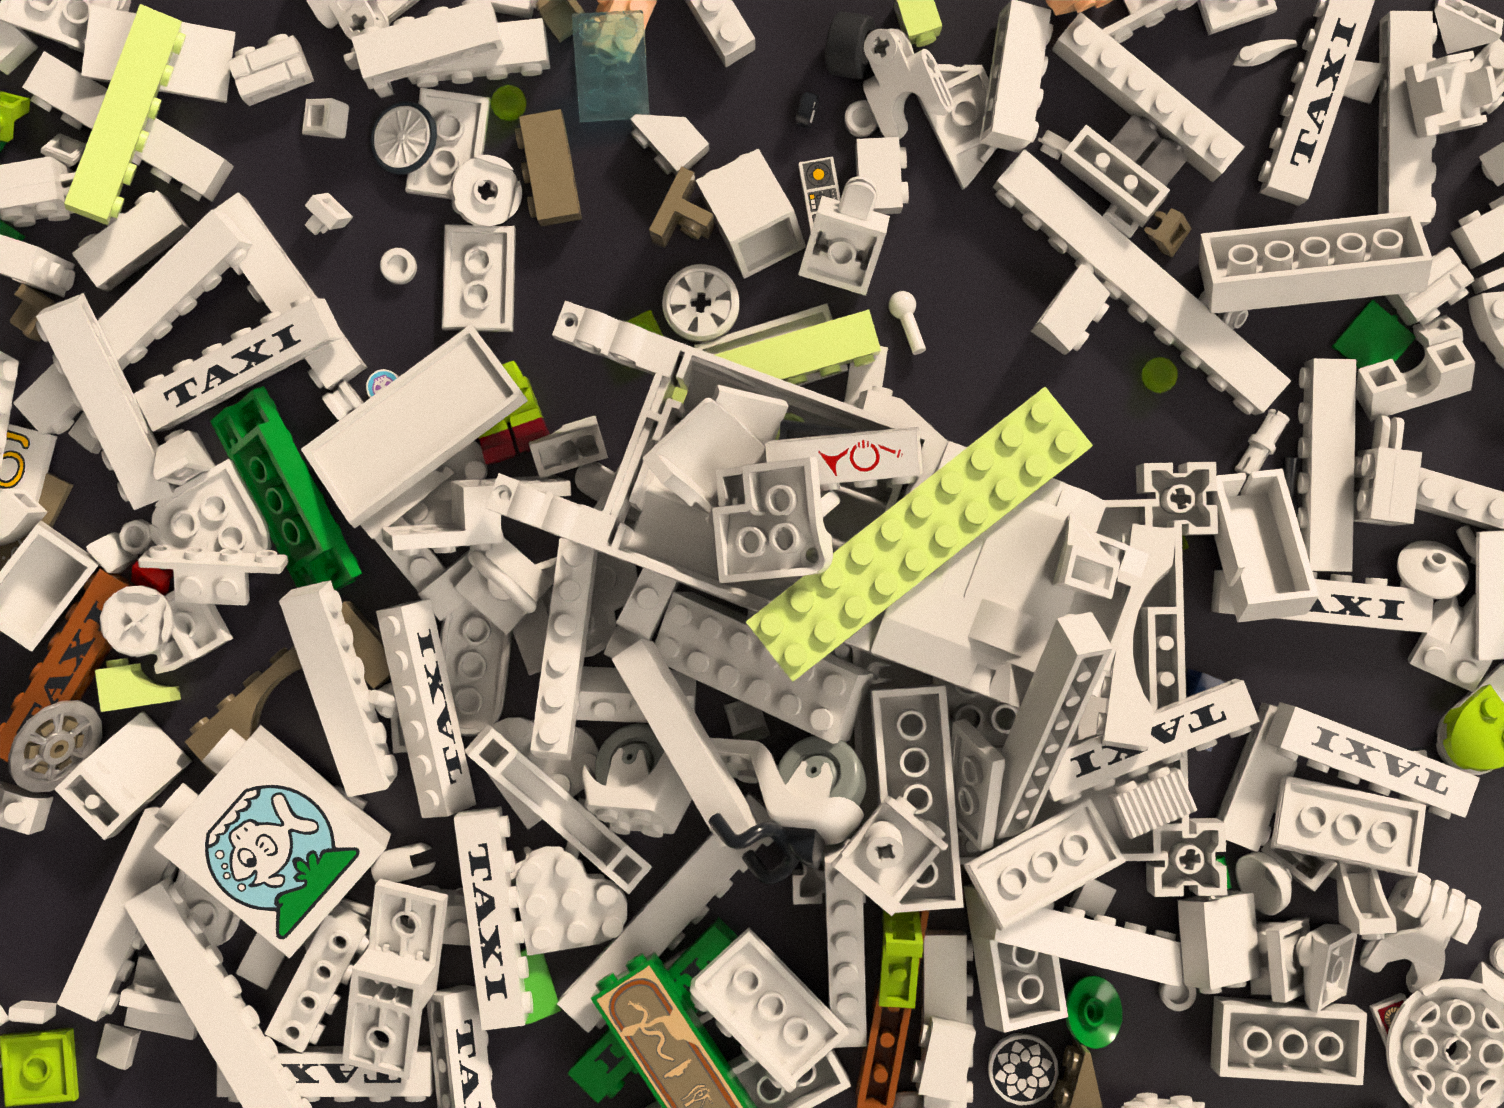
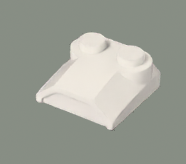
(1327, 963)

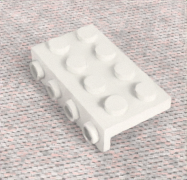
(766, 1010)

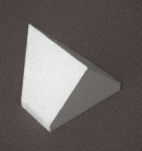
(1085, 564)

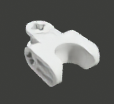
(349, 14)
(898, 75)

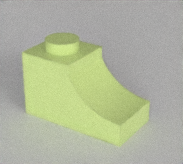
(127, 687)

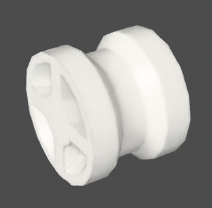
(342, 400)
(881, 835)

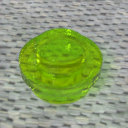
(508, 103)
(1159, 375)

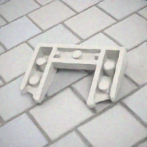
(425, 569)

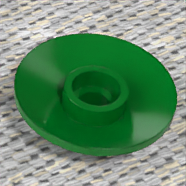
(1093, 1012)

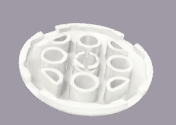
(1428, 1026)

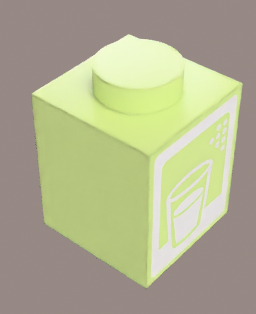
(918, 20)

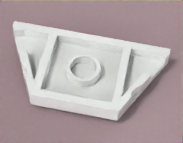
(961, 128)

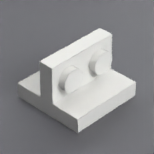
(1279, 965)
(154, 1003)

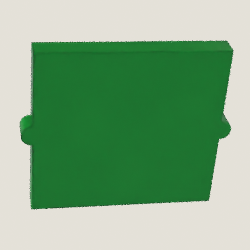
(1373, 337)

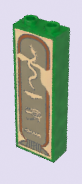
(667, 1038)

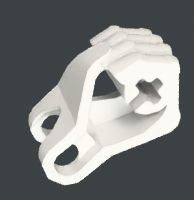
(1424, 923)

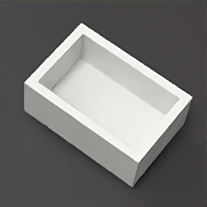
(40, 583)

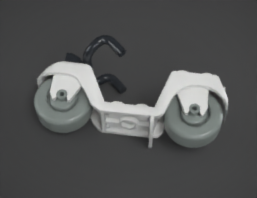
(807, 796)

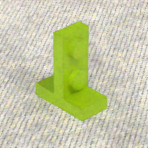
(900, 959)

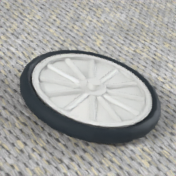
(403, 137)

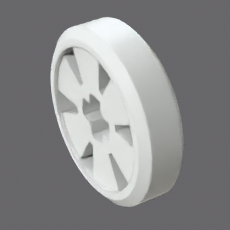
(685, 288)

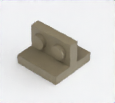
(678, 210)

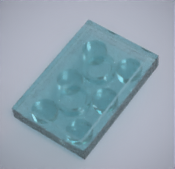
(610, 65)

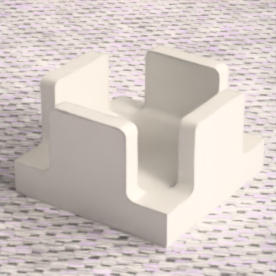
(1449, 94)

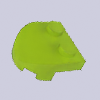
(1477, 731)

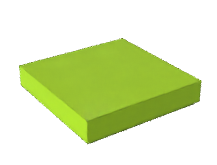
(39, 1067)

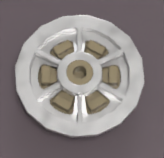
(54, 745)

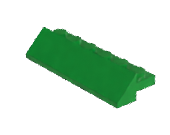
(285, 492)

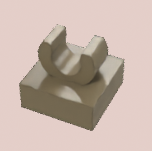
(1171, 231)

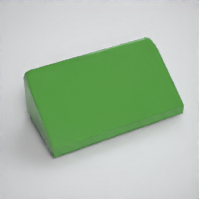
(541, 987)

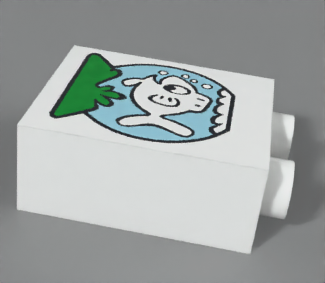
(269, 838)

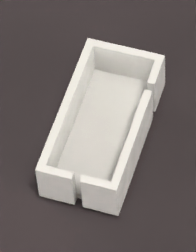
(1262, 547)

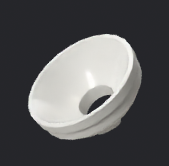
(1267, 879)

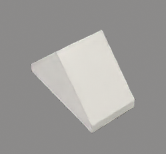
(1304, 868)

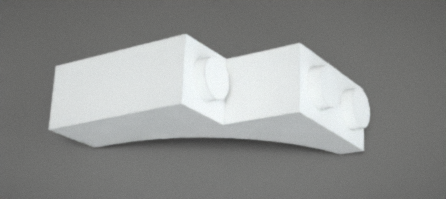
(1362, 901)

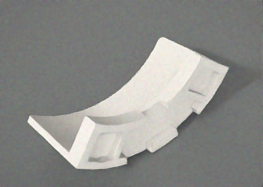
(697, 448)

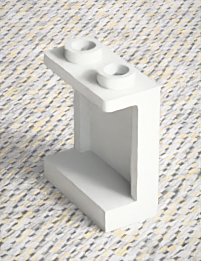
(920, 847)

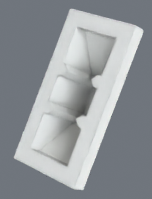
(1465, 25)

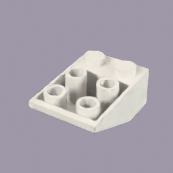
(123, 776)

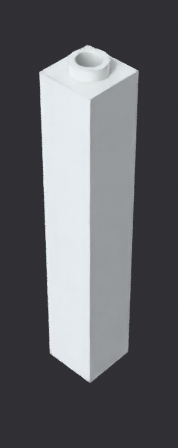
(683, 737)

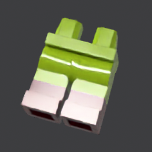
(526, 423)

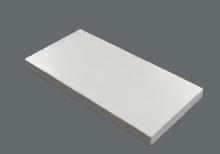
(413, 425)

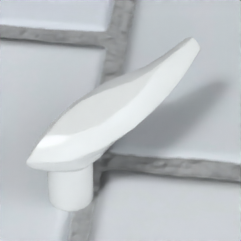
(1262, 52)

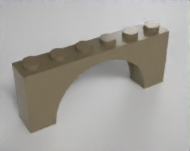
(244, 710)

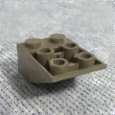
(1079, 1081)

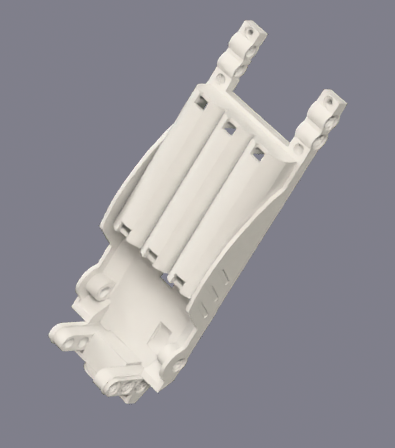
(967, 623)

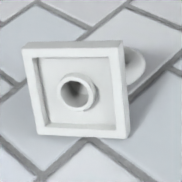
(503, 585)

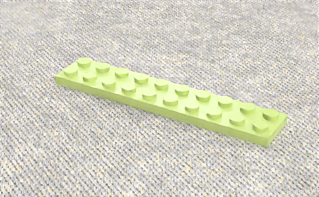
(919, 533)

